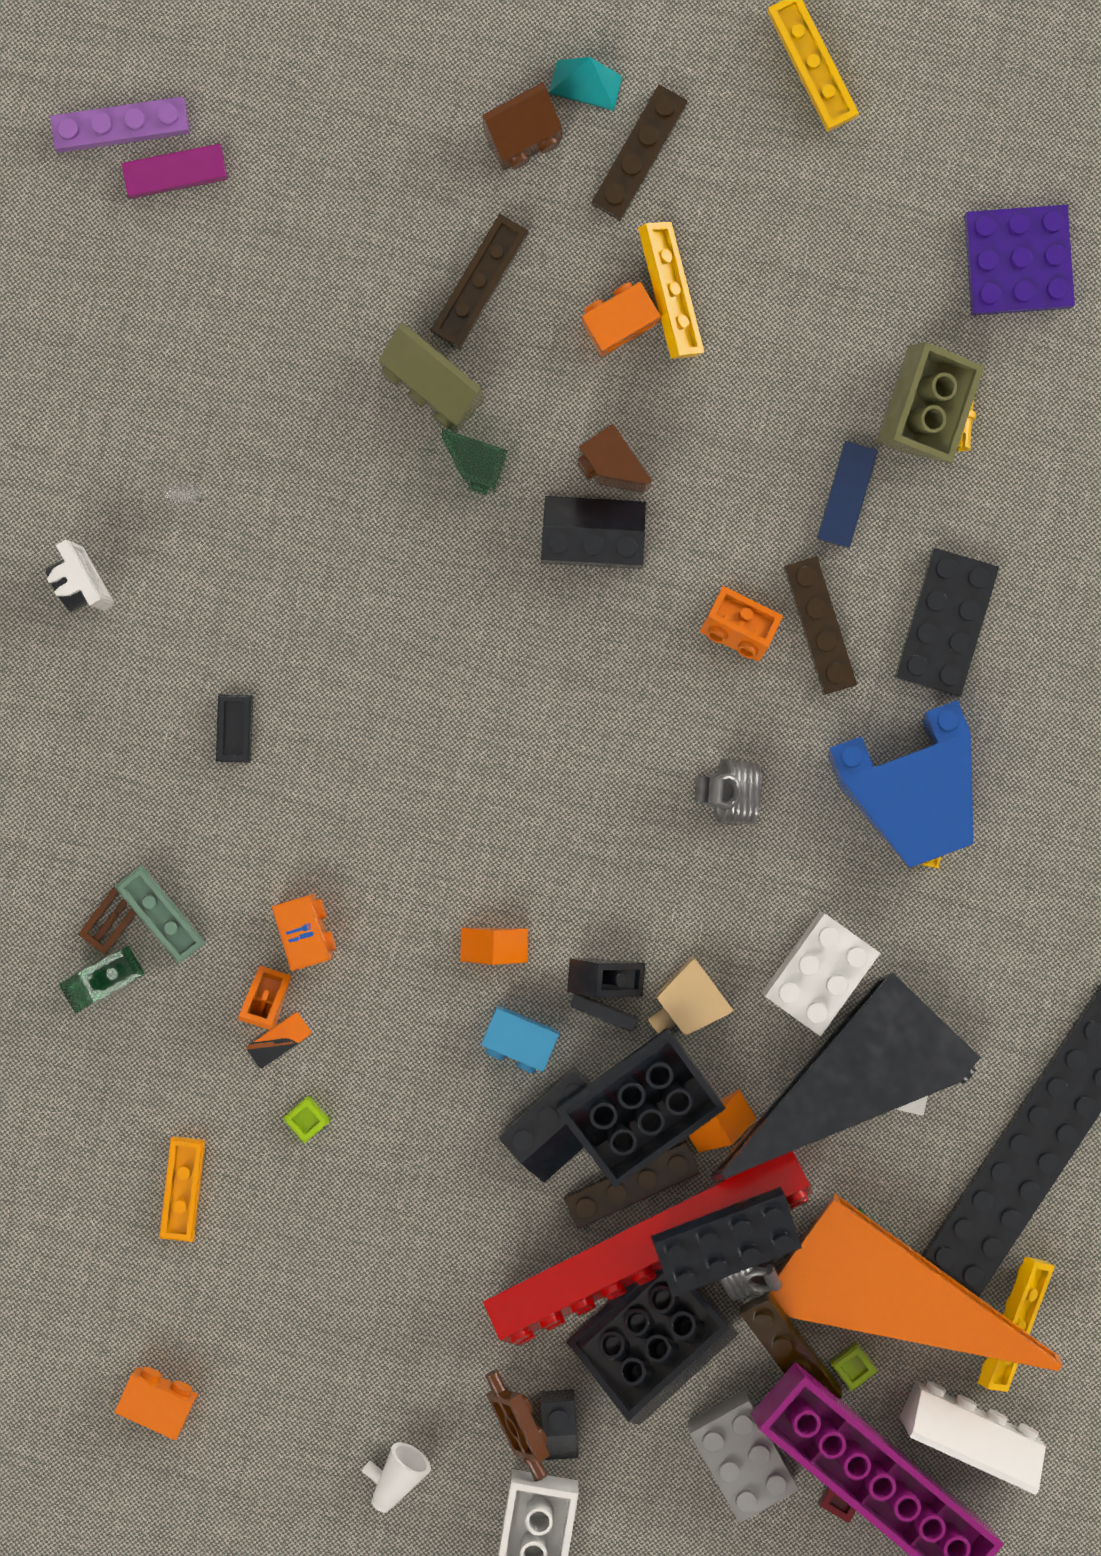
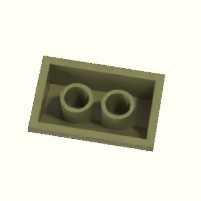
(430, 378)
(930, 403)

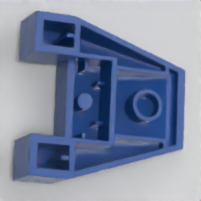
(919, 799)

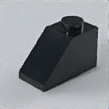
(605, 977)
(560, 1423)

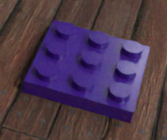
(1019, 260)

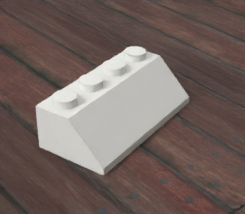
(974, 1435)

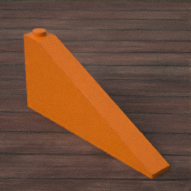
(875, 1284)

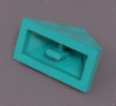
(586, 82)

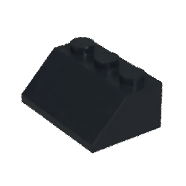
(593, 532)
(539, 1133)

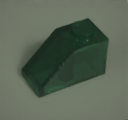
(476, 461)
(101, 979)

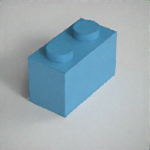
(519, 1039)

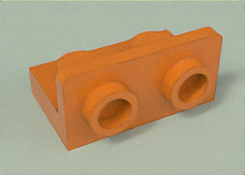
(741, 624)

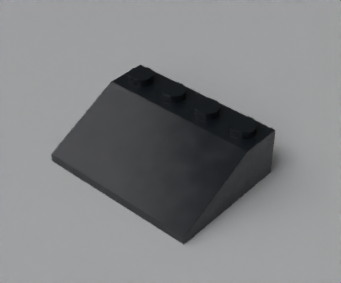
(640, 1108)
(650, 1344)

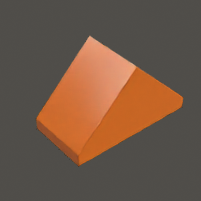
(494, 945)
(265, 998)
(726, 1126)

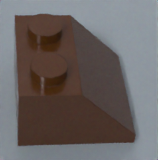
(522, 127)
(612, 462)

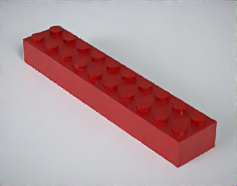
(628, 1256)

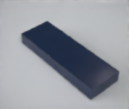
(846, 494)

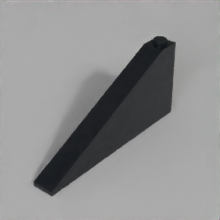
(872, 1063)

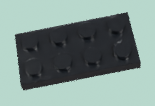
(946, 622)
(726, 1241)

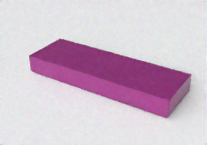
(174, 171)

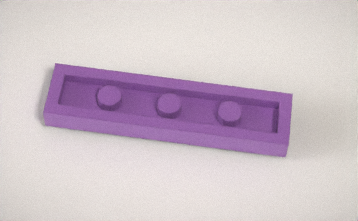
(120, 124)

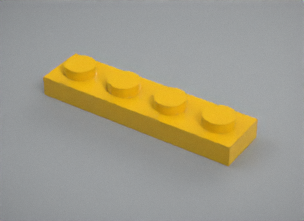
(813, 63)
(671, 290)
(1022, 1310)

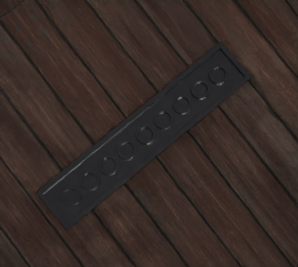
(1024, 1159)

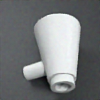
(401, 1473)

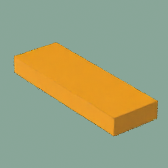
(182, 1189)

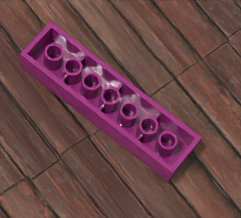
(869, 1471)

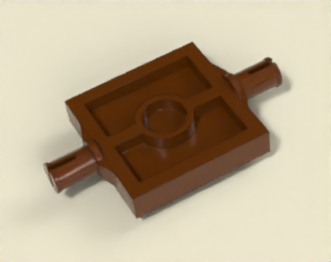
(518, 1425)

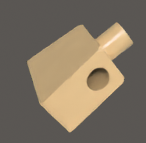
(689, 1001)

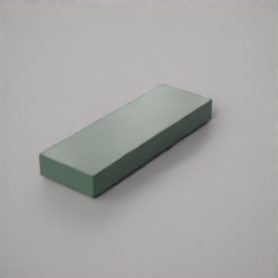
(160, 914)

